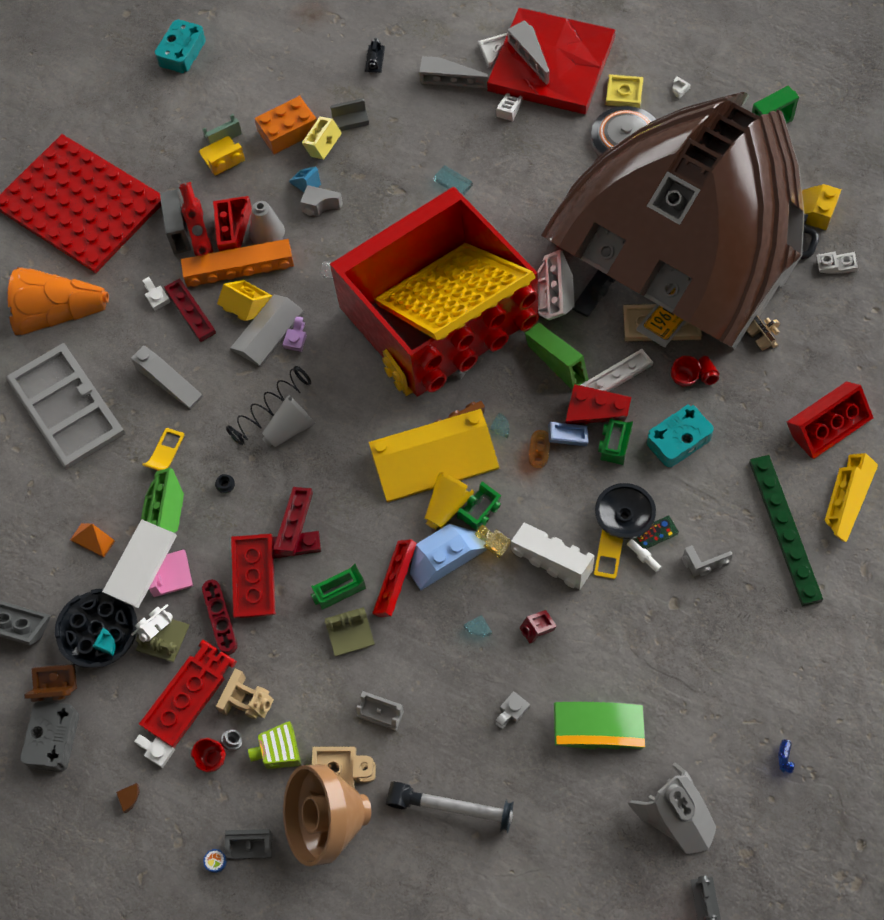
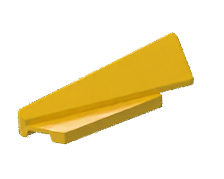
(849, 494)

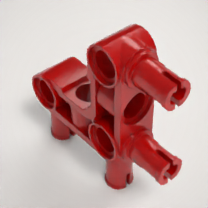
(193, 216)

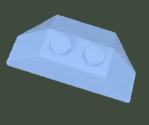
(443, 554)

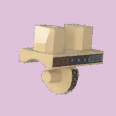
(767, 339)

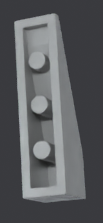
(525, 42)
(444, 72)
(165, 377)

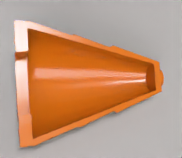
(49, 300)

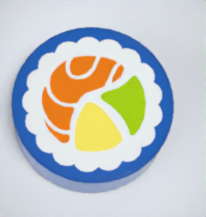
(215, 861)

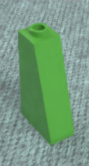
(558, 355)

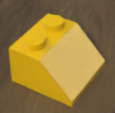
(820, 204)
(243, 299)

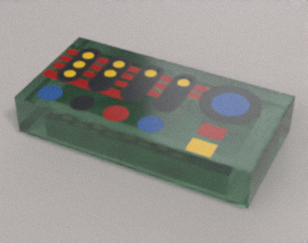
(659, 532)

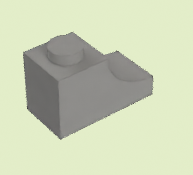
(318, 200)

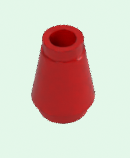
(708, 372)

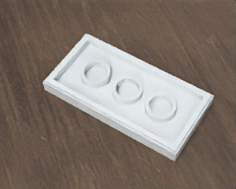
(139, 563)

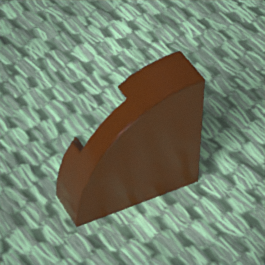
(128, 797)

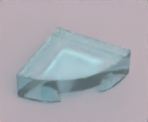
(501, 426)
(478, 627)

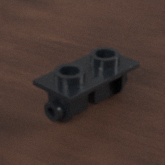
(375, 56)

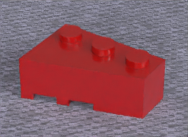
(231, 221)
(594, 406)

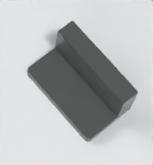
(350, 114)

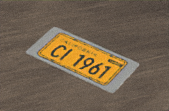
(661, 324)

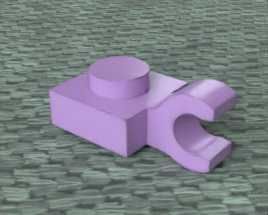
(295, 338)

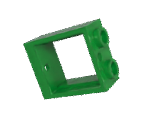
(783, 100)

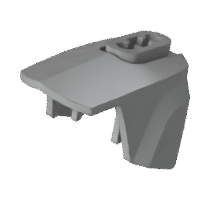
(679, 815)

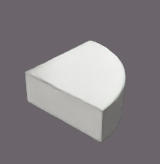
(680, 87)

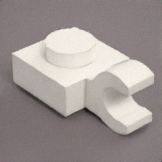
(155, 296)
(157, 752)

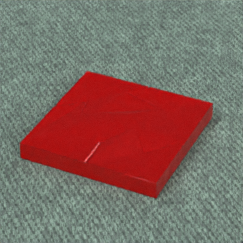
(574, 59)

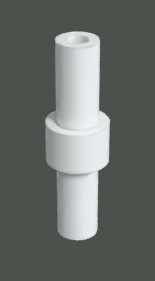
(644, 555)

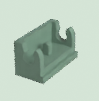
(229, 129)

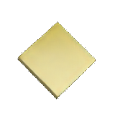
(624, 91)

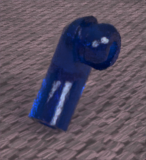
(783, 756)

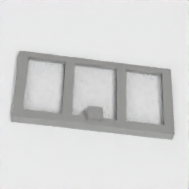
(65, 405)

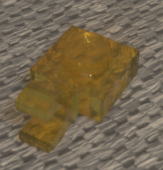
(495, 542)

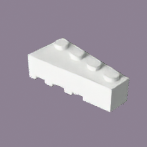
(553, 555)

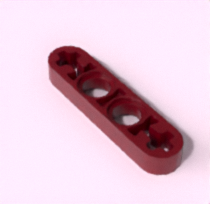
(216, 617)

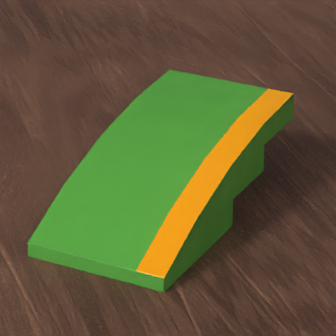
(599, 725)

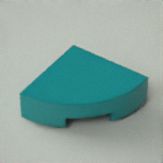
(105, 642)

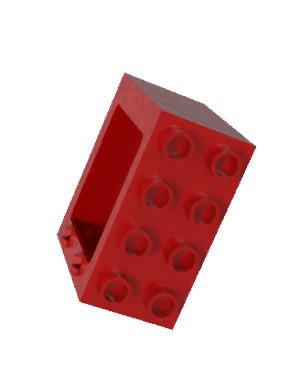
(409, 248)

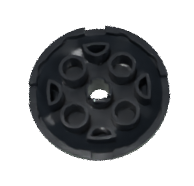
(83, 616)

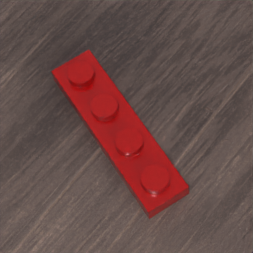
(394, 578)

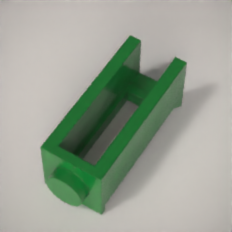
(341, 593)

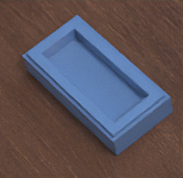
(568, 433)

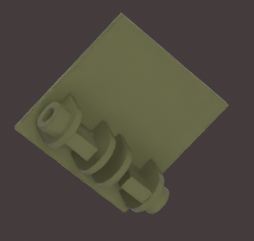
(349, 631)
(165, 642)

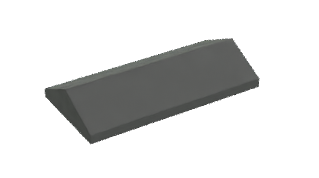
(22, 623)

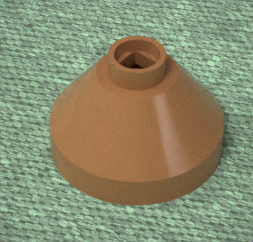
(321, 814)

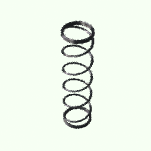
(230, 429)

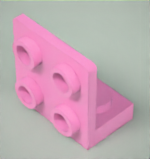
(172, 575)

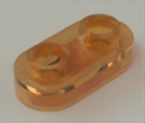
(539, 450)

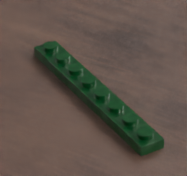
(786, 531)

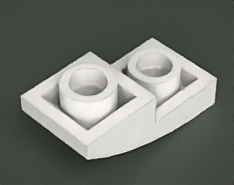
(837, 264)

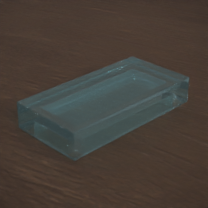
(450, 178)

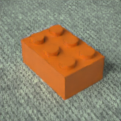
(285, 124)

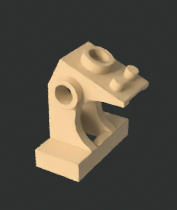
(235, 694)

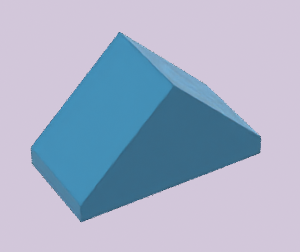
(306, 177)

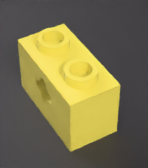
(321, 137)

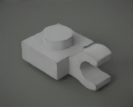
(512, 708)

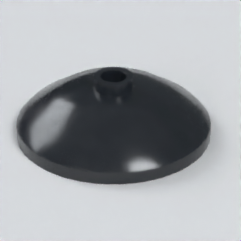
(629, 501)

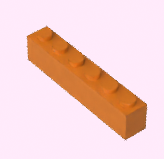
(237, 263)

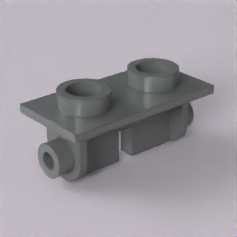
(705, 898)

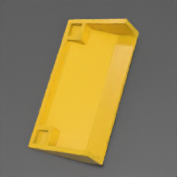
(414, 458)

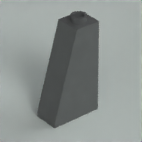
(174, 221)

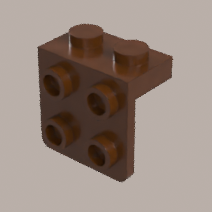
(52, 682)

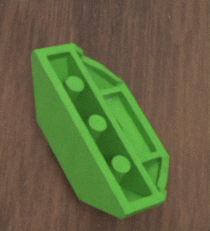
(164, 501)

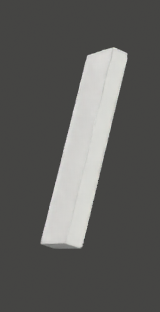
(620, 372)

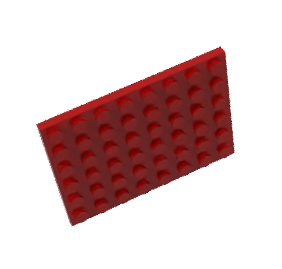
(79, 202)

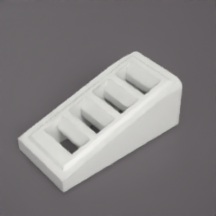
(508, 114)

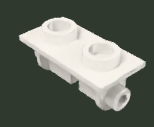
(147, 629)

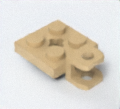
(349, 764)

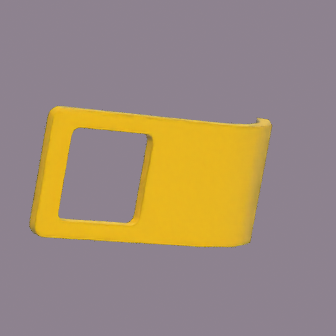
(164, 455)
(608, 547)

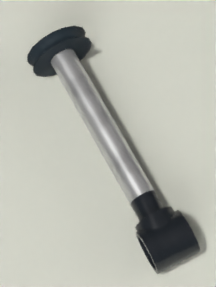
(403, 796)

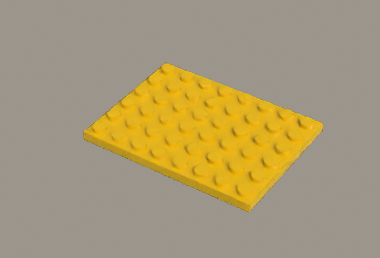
(454, 290)

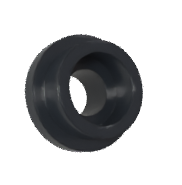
(224, 478)

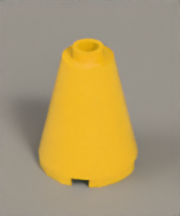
(446, 500)

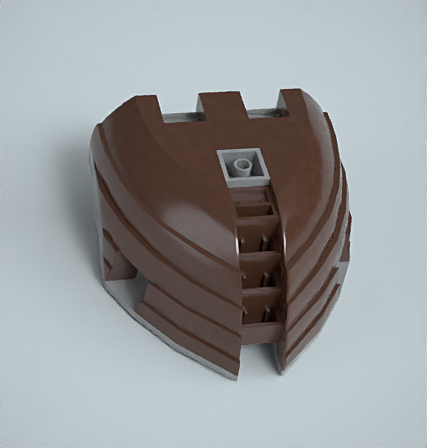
(696, 205)

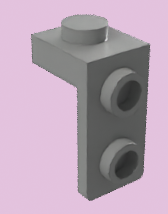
(700, 568)

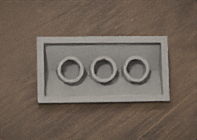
(267, 329)

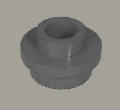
(234, 736)

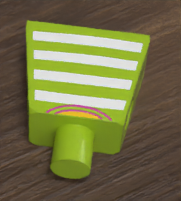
(277, 747)

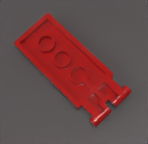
(187, 694)

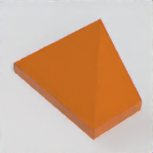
(92, 539)

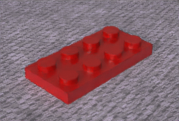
(253, 576)

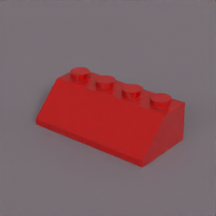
(830, 419)

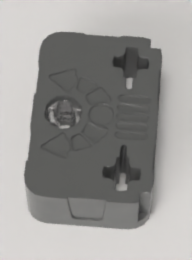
(56, 737)

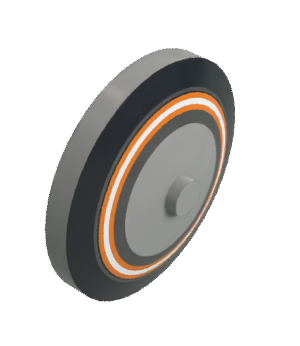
(616, 125)

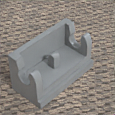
(379, 711)

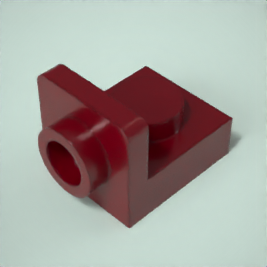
(537, 625)

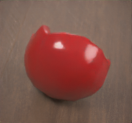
(685, 370)
(208, 754)

